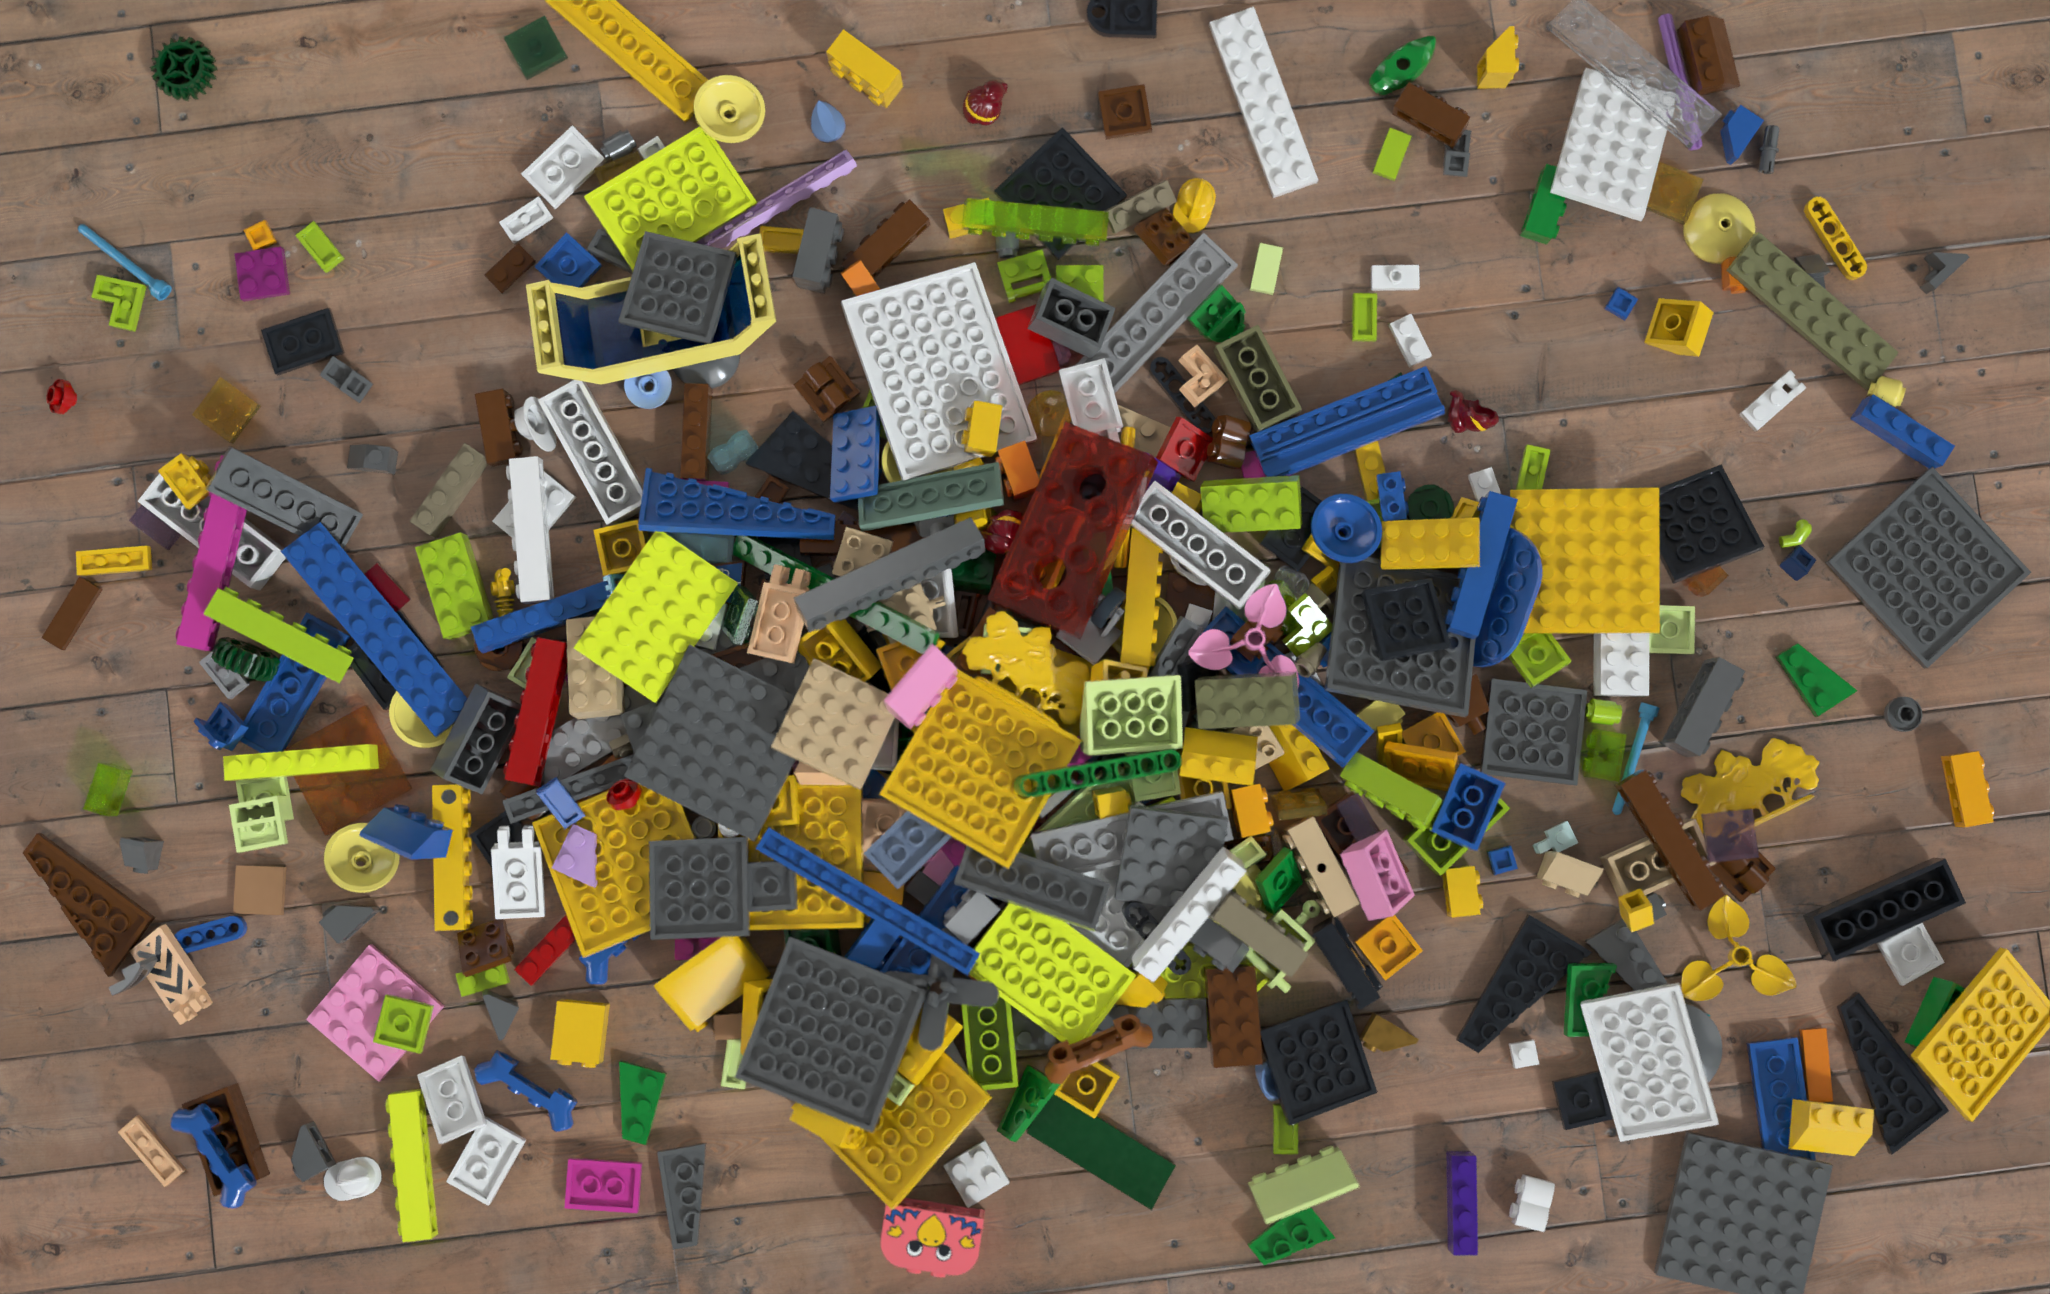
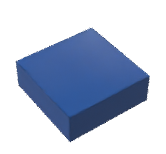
(1621, 303)
(1502, 860)

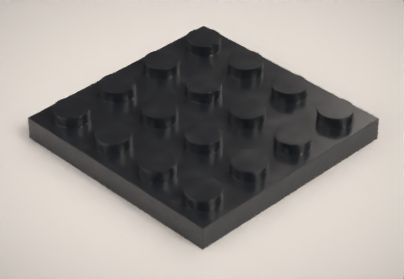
(1061, 177)
(1703, 525)
(1317, 1062)

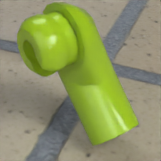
(1802, 531)

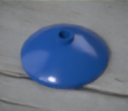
(1353, 518)

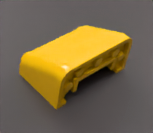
(711, 980)

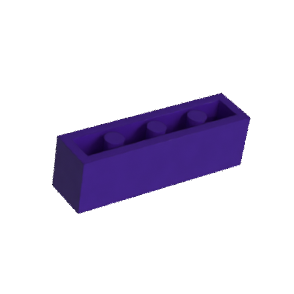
(1462, 1203)

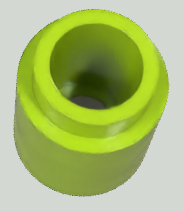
(1603, 712)

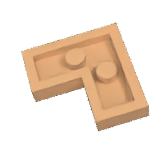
(1206, 376)

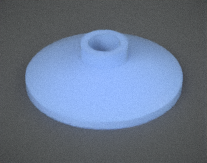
(636, 389)

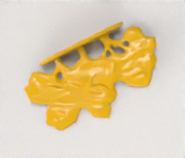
(1028, 664)
(1744, 786)

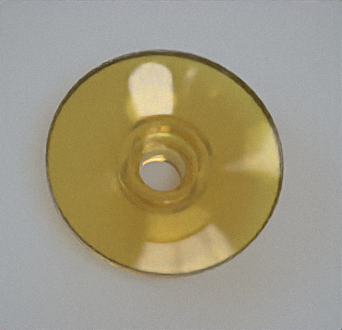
(1053, 422)

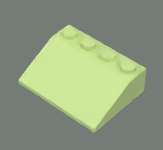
(1131, 715)
(1302, 1184)

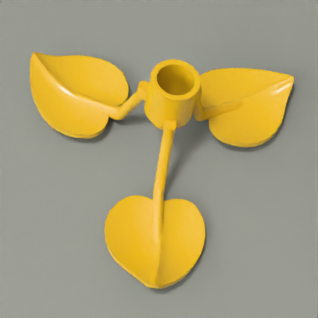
(1730, 920)

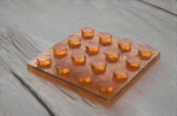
(349, 795)

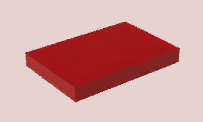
(1028, 351)

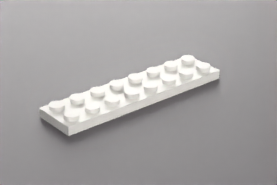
(1263, 102)

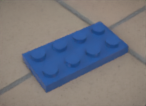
(855, 454)

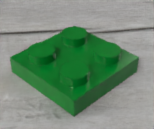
(1279, 880)

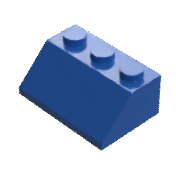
(1468, 807)
(408, 833)

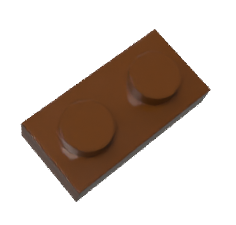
(510, 268)

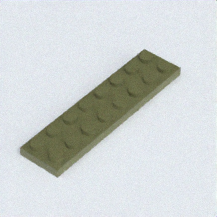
(1812, 311)

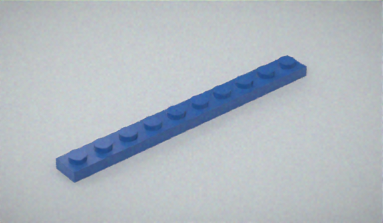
(868, 901)

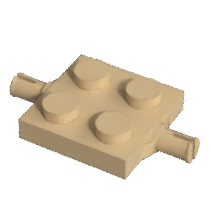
(913, 604)

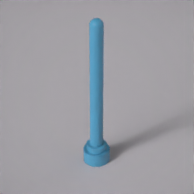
(157, 287)
(1647, 714)

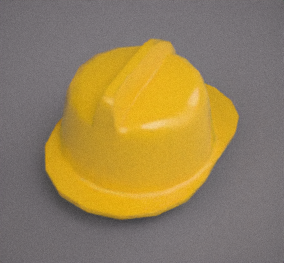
(1194, 204)

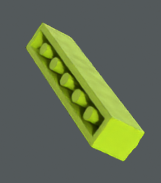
(278, 635)

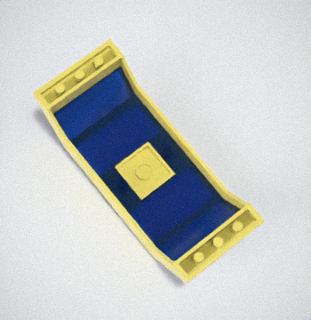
(582, 338)

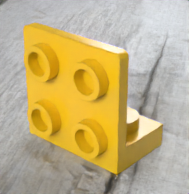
(187, 479)

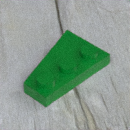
(1813, 679)
(1584, 983)
(640, 1097)
(1026, 1103)
(1290, 1235)

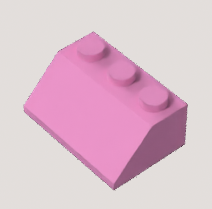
(921, 687)
(1377, 875)

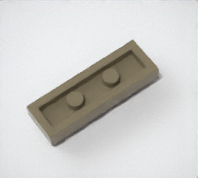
(1140, 206)

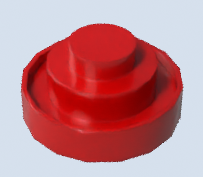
(61, 396)
(624, 794)

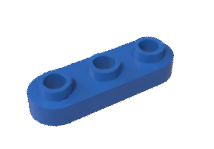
(200, 933)

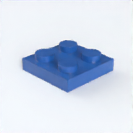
(568, 263)

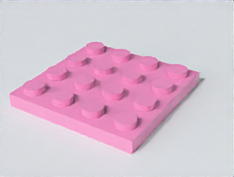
(354, 1005)

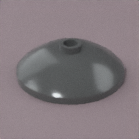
(711, 372)

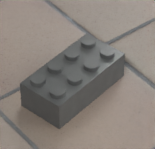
(1703, 707)
(477, 739)

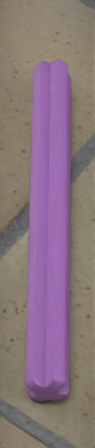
(1674, 54)

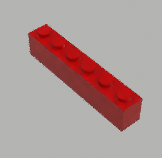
(537, 712)

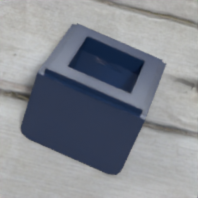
(1798, 563)

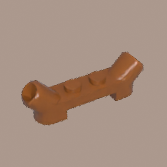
(1070, 1058)

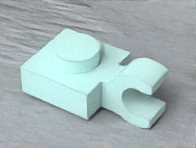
(1558, 838)

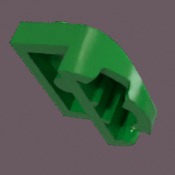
(1218, 316)

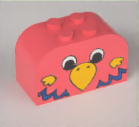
(932, 1237)

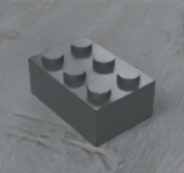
(818, 250)
(1071, 318)

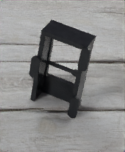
(1343, 957)

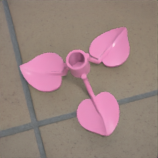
(1264, 607)

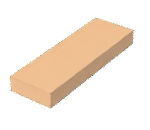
(151, 1150)

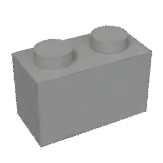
(970, 915)

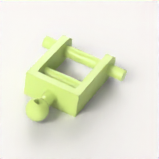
(1276, 978)

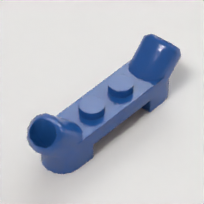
(597, 964)
(502, 1068)
(235, 1179)

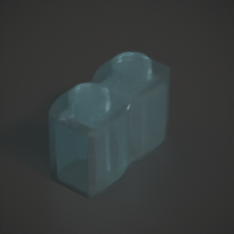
(728, 456)

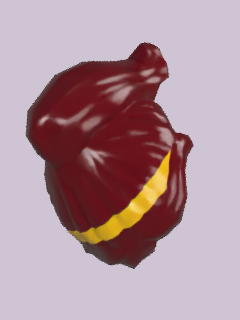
(984, 103)
(1469, 414)
(1001, 531)

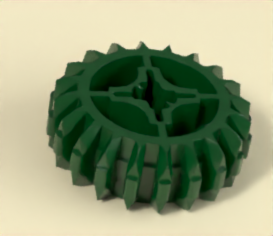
(199, 60)
(245, 659)

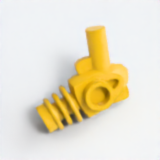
(502, 589)

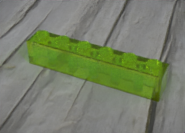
(1035, 220)

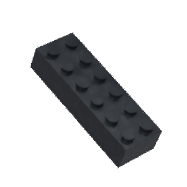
(1884, 909)

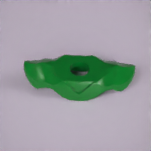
(1389, 77)

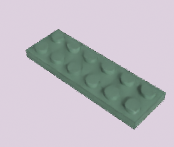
(932, 496)

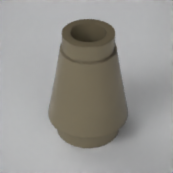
(1310, 660)

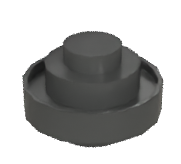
(1903, 714)

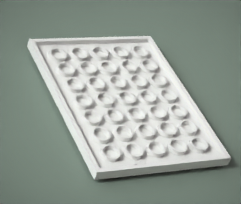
(927, 358)

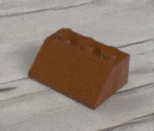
(1708, 55)

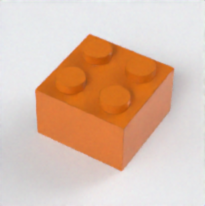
(1018, 470)

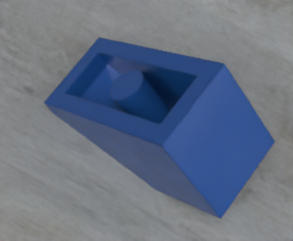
(1738, 131)

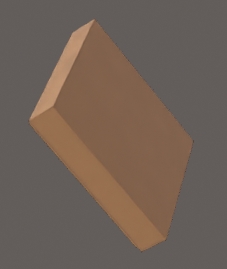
(259, 890)

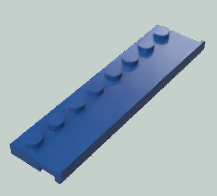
(1347, 424)

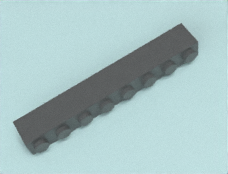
(890, 575)

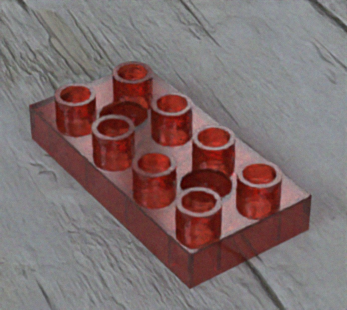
(1073, 530)

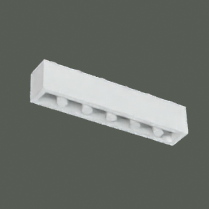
(531, 530)
(1188, 914)

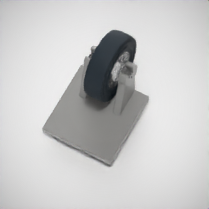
(1098, 634)

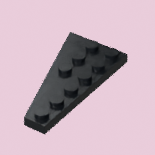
(799, 457)
(1525, 974)
(1895, 1087)

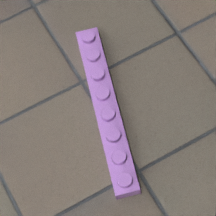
(781, 200)

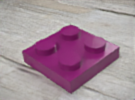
(262, 273)

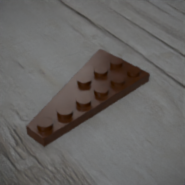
(93, 906)

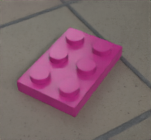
(603, 1185)

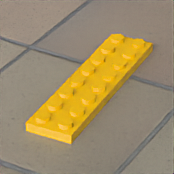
(635, 51)

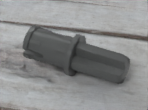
(1769, 149)

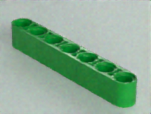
(1086, 773)

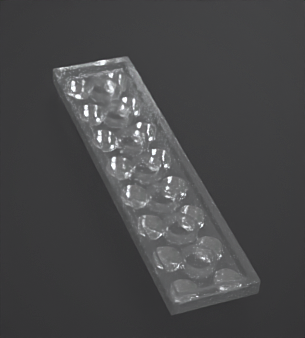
(1634, 71)

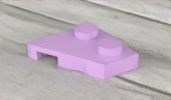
(578, 856)

